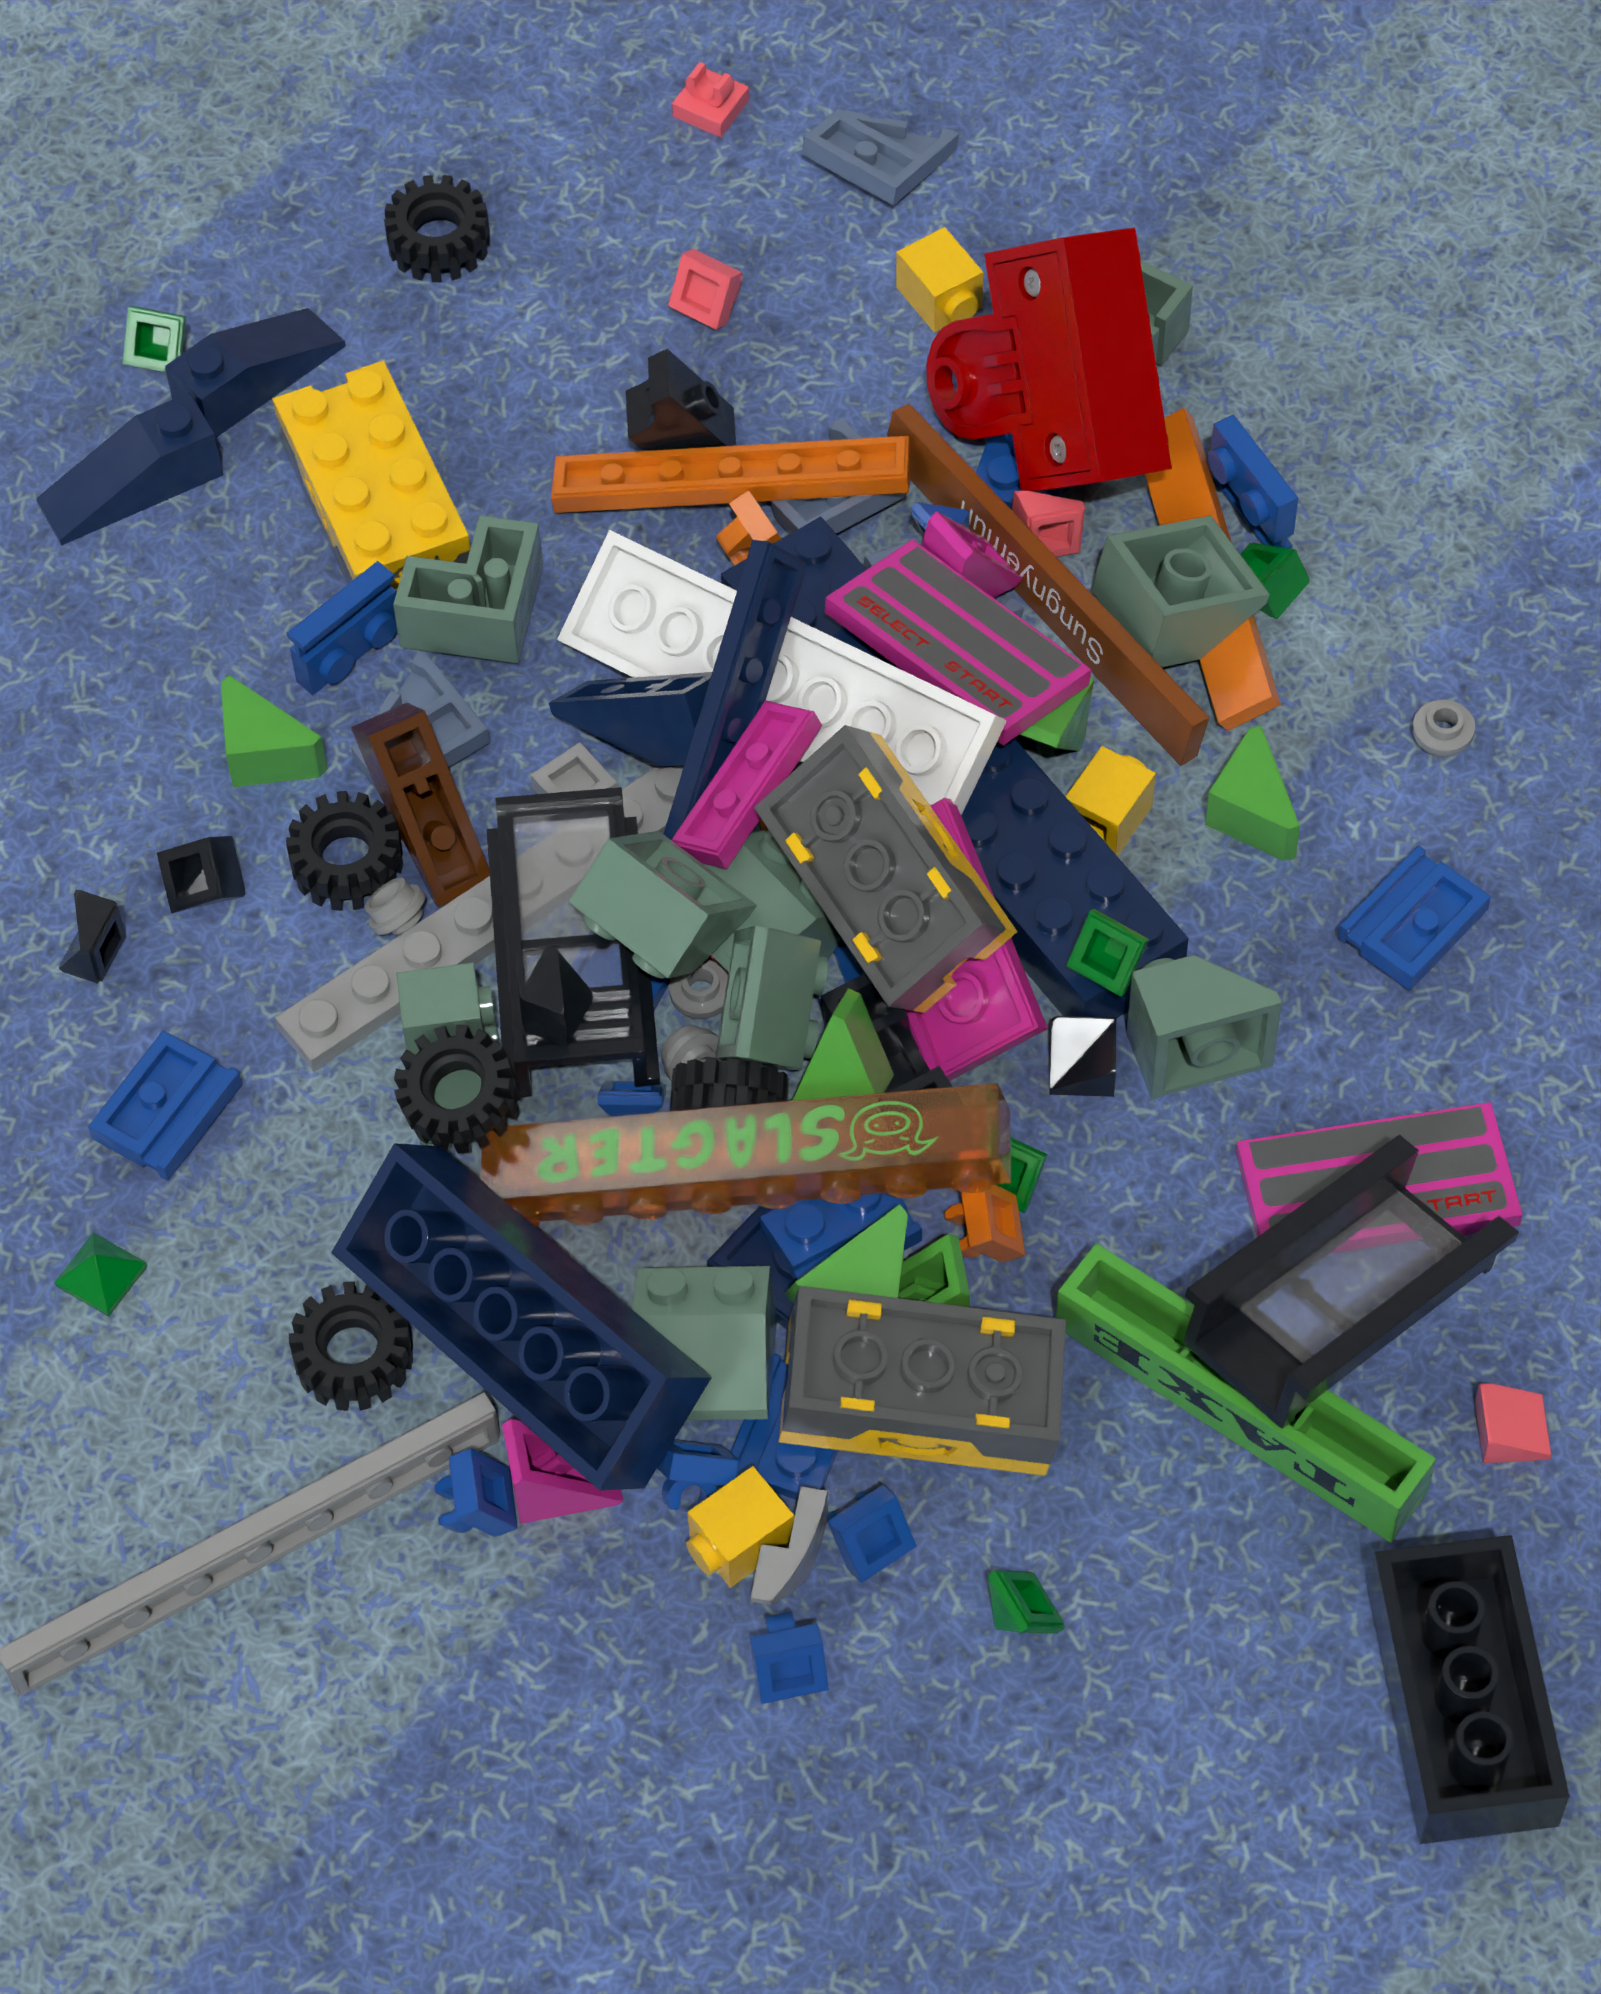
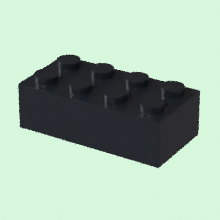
(1467, 1690)

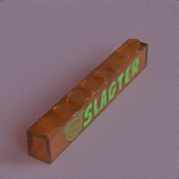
(753, 1155)

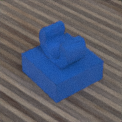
(697, 1465)
(480, 1495)
(871, 1533)
(788, 1659)

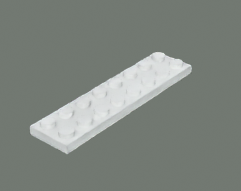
(670, 620)

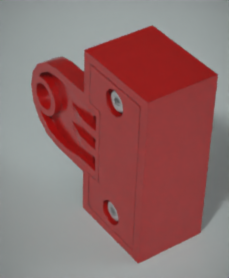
(1058, 363)

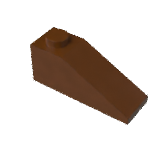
(423, 800)

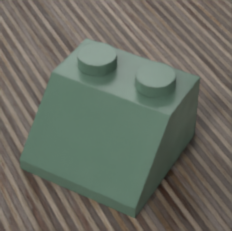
(1177, 588)
(781, 896)
(659, 903)
(771, 998)
(1198, 1024)
(722, 1324)

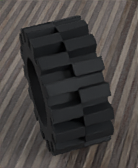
(430, 204)
(336, 822)
(442, 1057)
(725, 1084)
(359, 1380)

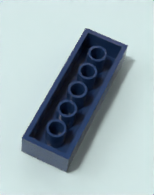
(521, 1317)

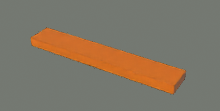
(727, 472)
(1238, 666)

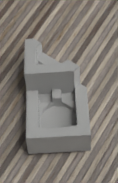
(785, 1569)

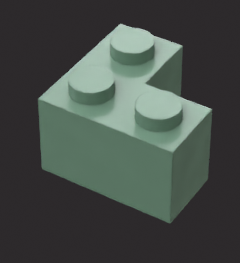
(477, 605)
(448, 999)

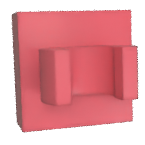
(710, 100)
(705, 289)

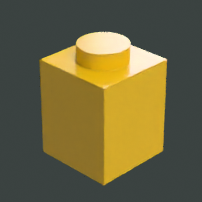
(939, 279)
(1114, 796)
(734, 1523)

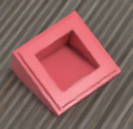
(1052, 519)
(1511, 1424)

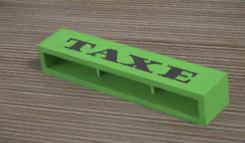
(1325, 1449)

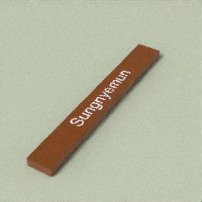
(1056, 593)

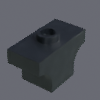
(677, 409)

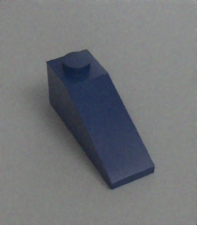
(250, 364)
(134, 469)
(639, 714)

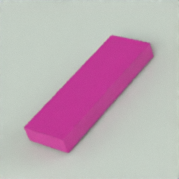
(750, 772)

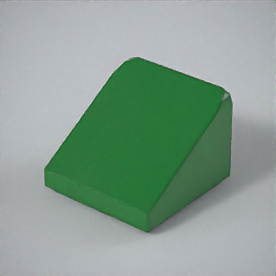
(1280, 574)

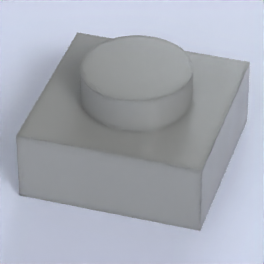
(572, 772)

